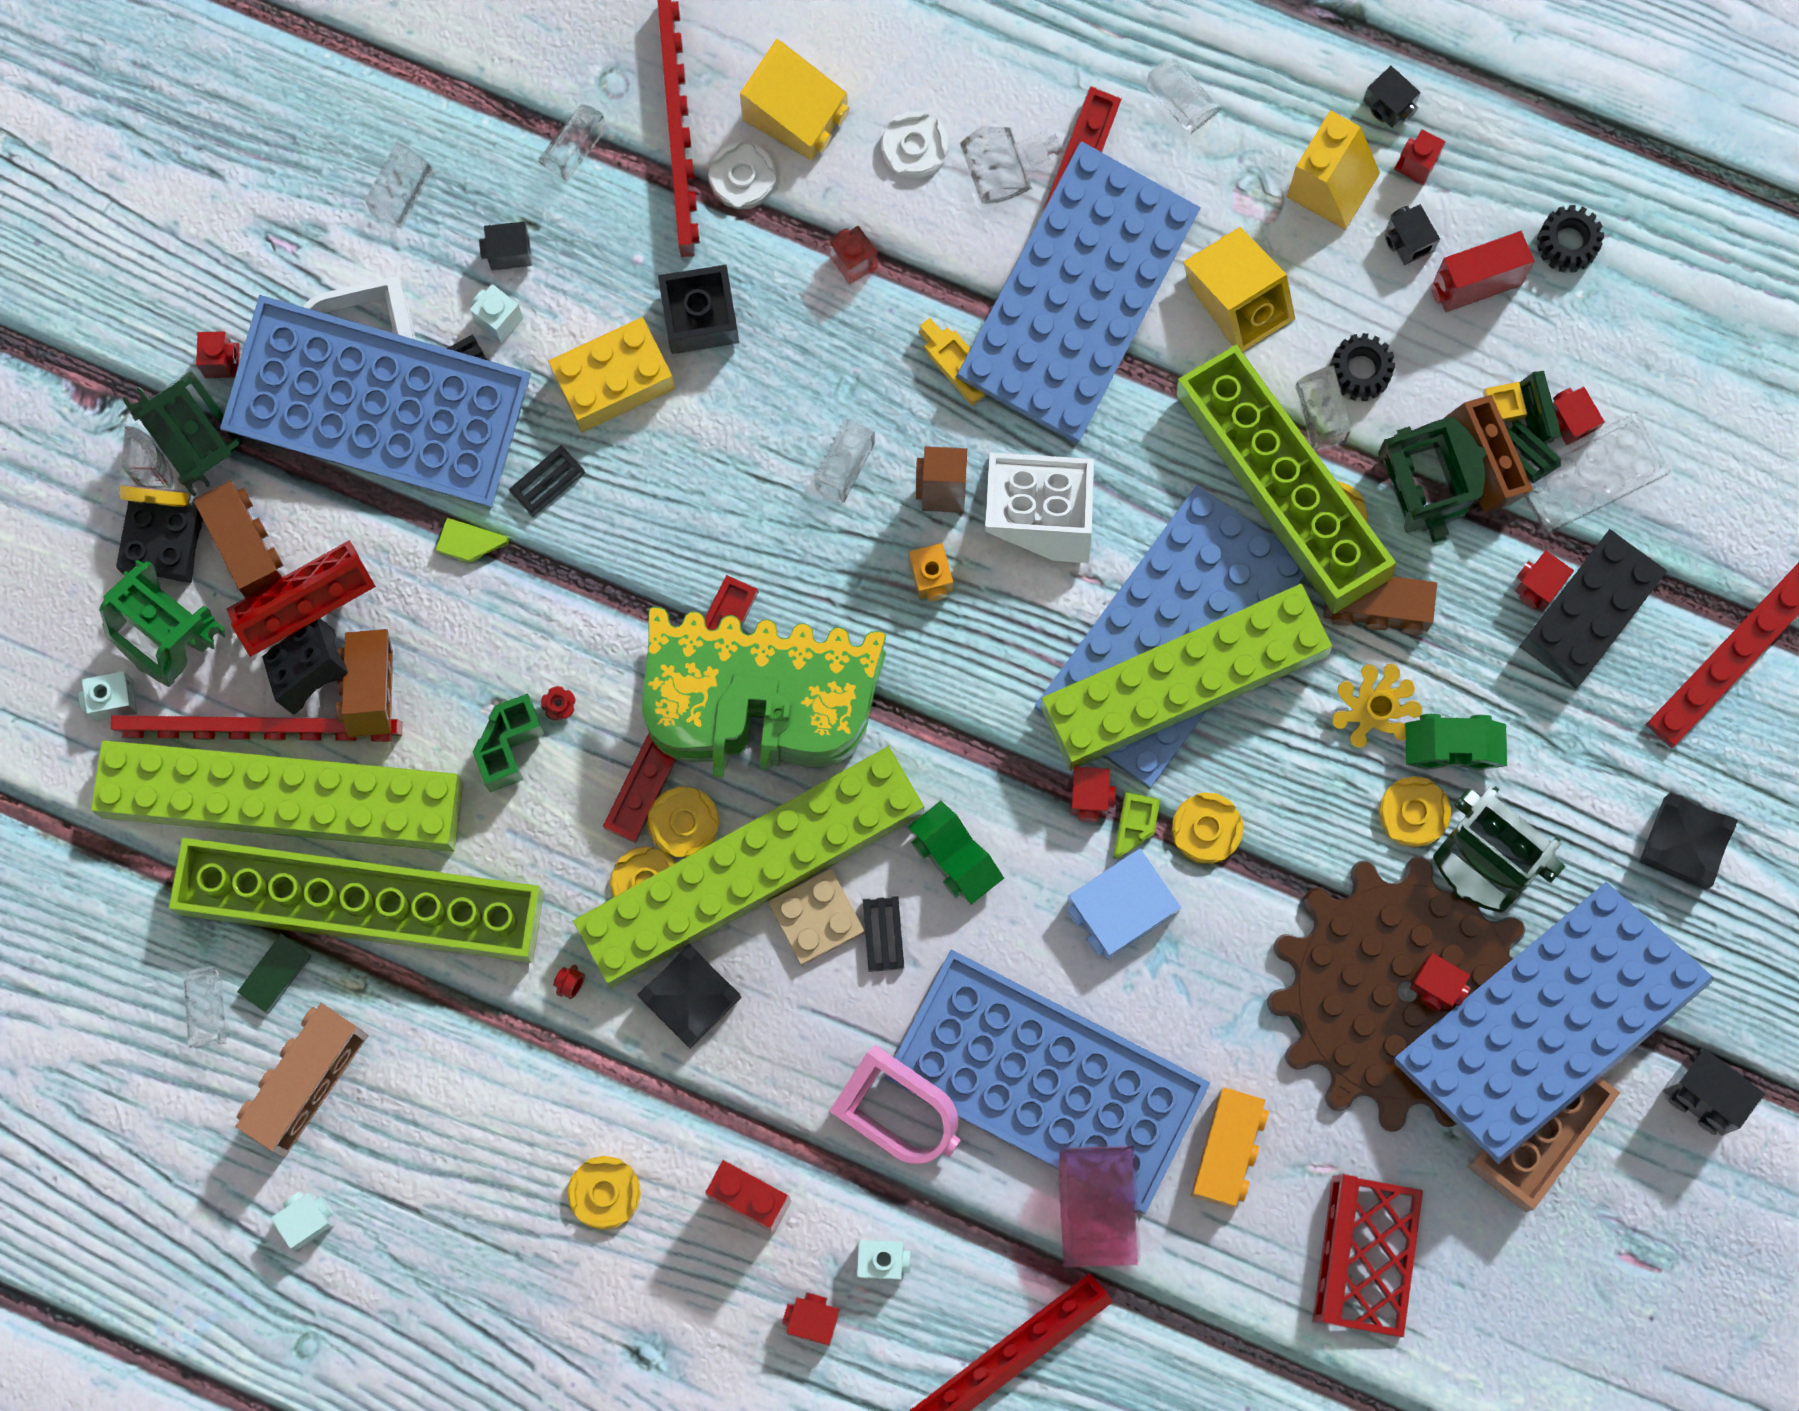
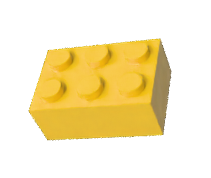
(612, 374)

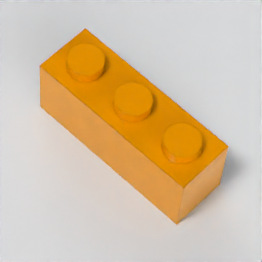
(1230, 1148)

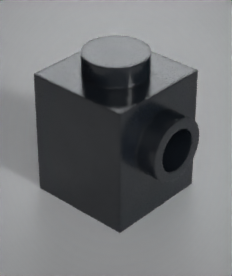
(1392, 97)
(1411, 234)
(506, 246)

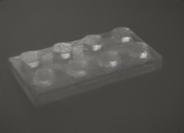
(1597, 473)

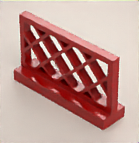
(299, 598)
(1337, 1248)

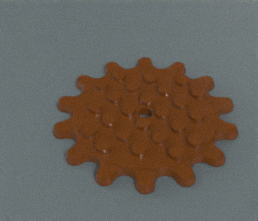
(1352, 974)

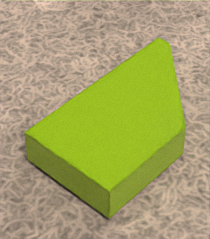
(467, 541)
(1136, 822)

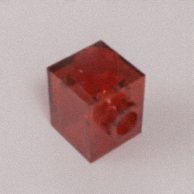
(853, 254)

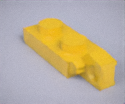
(948, 354)

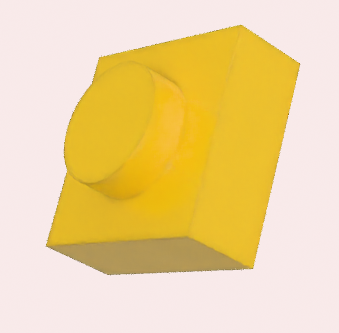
(1508, 401)

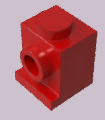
(1420, 156)
(217, 355)

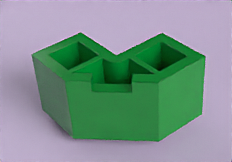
(508, 726)
(1463, 742)
(955, 854)

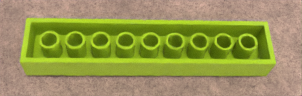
(277, 795)
(749, 867)
(357, 900)

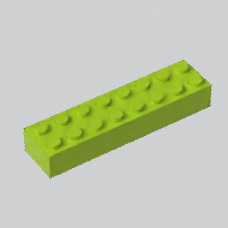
(1285, 479)
(1185, 676)

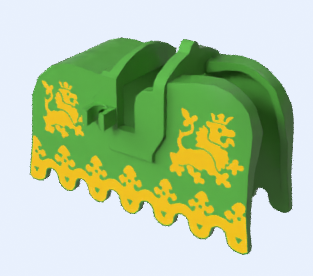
(712, 682)

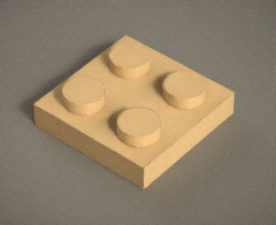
(816, 917)

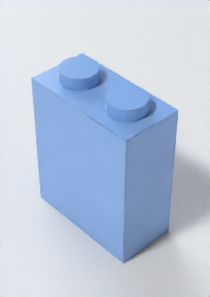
(1122, 905)

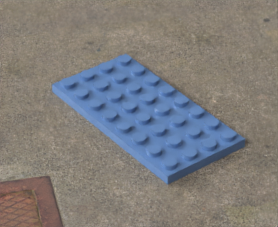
(1078, 292)
(375, 401)
(1192, 575)
(1552, 1021)
(1047, 1073)

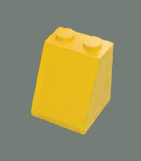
(793, 101)
(1334, 171)
(1241, 288)

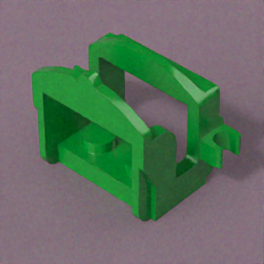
(160, 618)

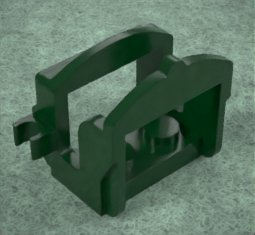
(184, 429)
(1461, 464)
(1514, 832)

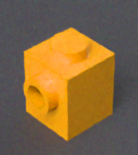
(931, 572)

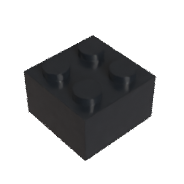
(698, 309)
(1712, 1093)

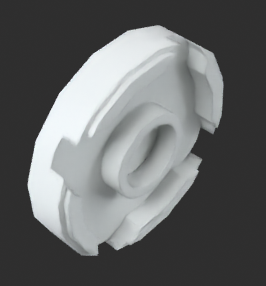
(914, 144)
(742, 175)

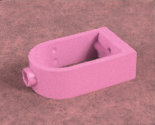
(859, 1084)

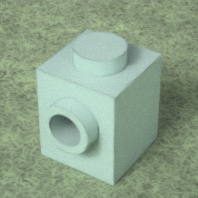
(495, 313)
(108, 696)
(303, 1219)
(882, 1260)

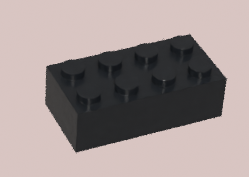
(1593, 608)

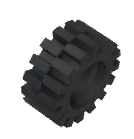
(1576, 220)
(1373, 350)

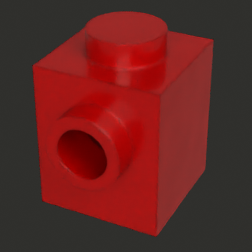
(1576, 414)
(1542, 580)
(1091, 793)
(1440, 983)
(811, 1319)

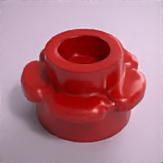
(560, 712)
(568, 981)

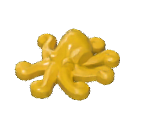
(1376, 705)

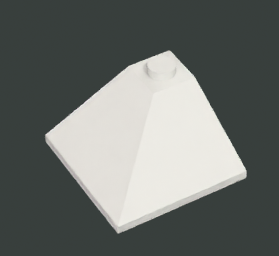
(1042, 504)

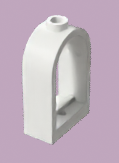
(388, 288)

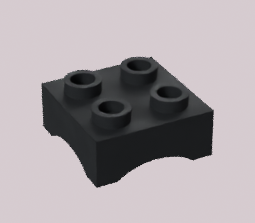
(161, 536)
(303, 664)
(1688, 841)
(689, 996)

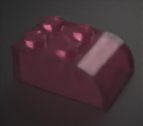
(1099, 1206)

